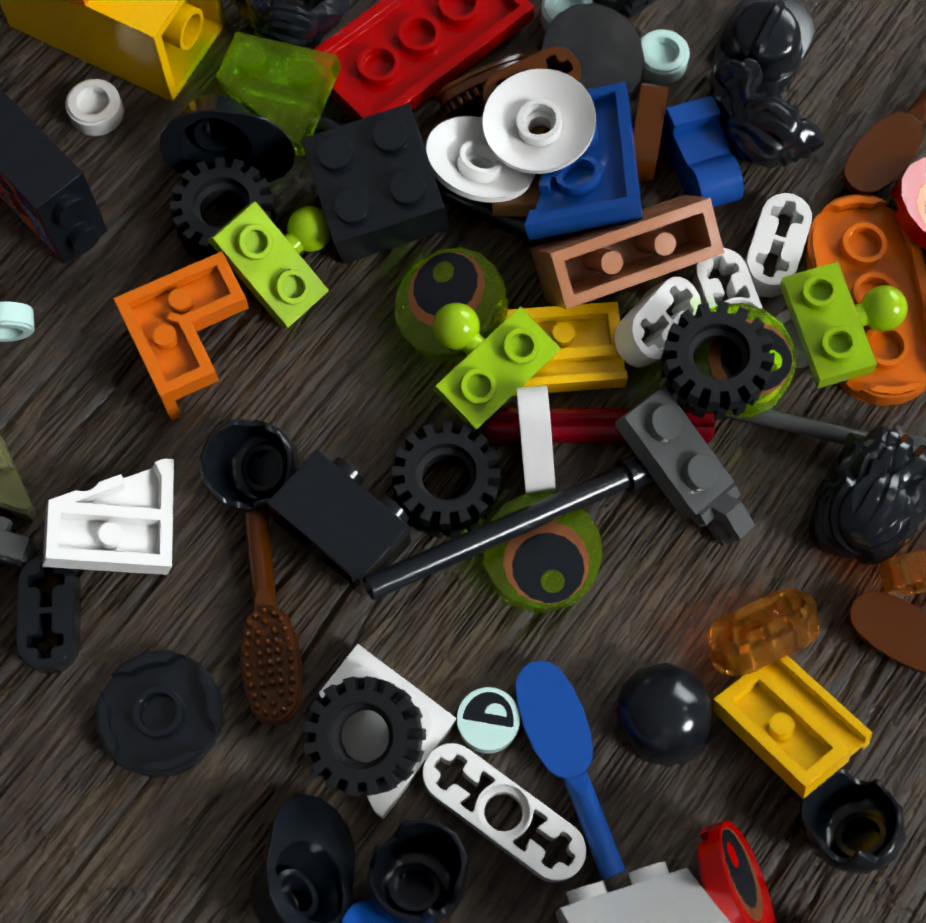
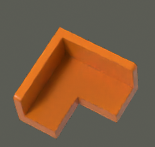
(166, 320)

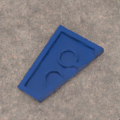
(601, 183)

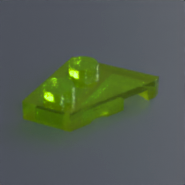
(279, 82)

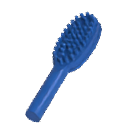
(564, 745)

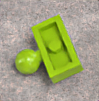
(271, 262)
(833, 326)
(493, 364)

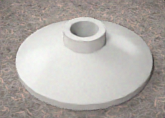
(535, 100)
(468, 166)

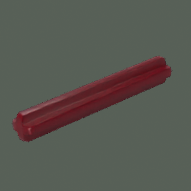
(579, 425)

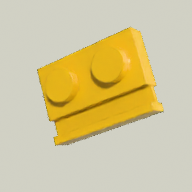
(587, 348)
(792, 724)

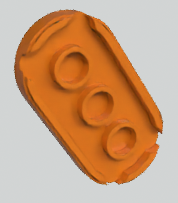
(871, 254)

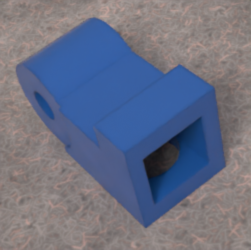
(701, 152)

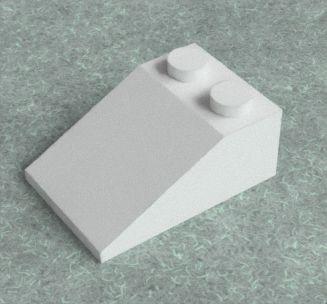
(651, 898)

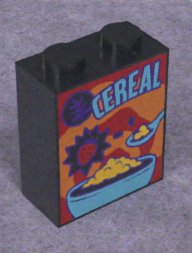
(45, 186)

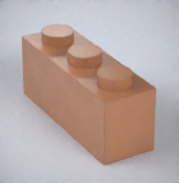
(627, 253)

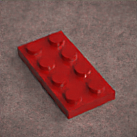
(415, 48)

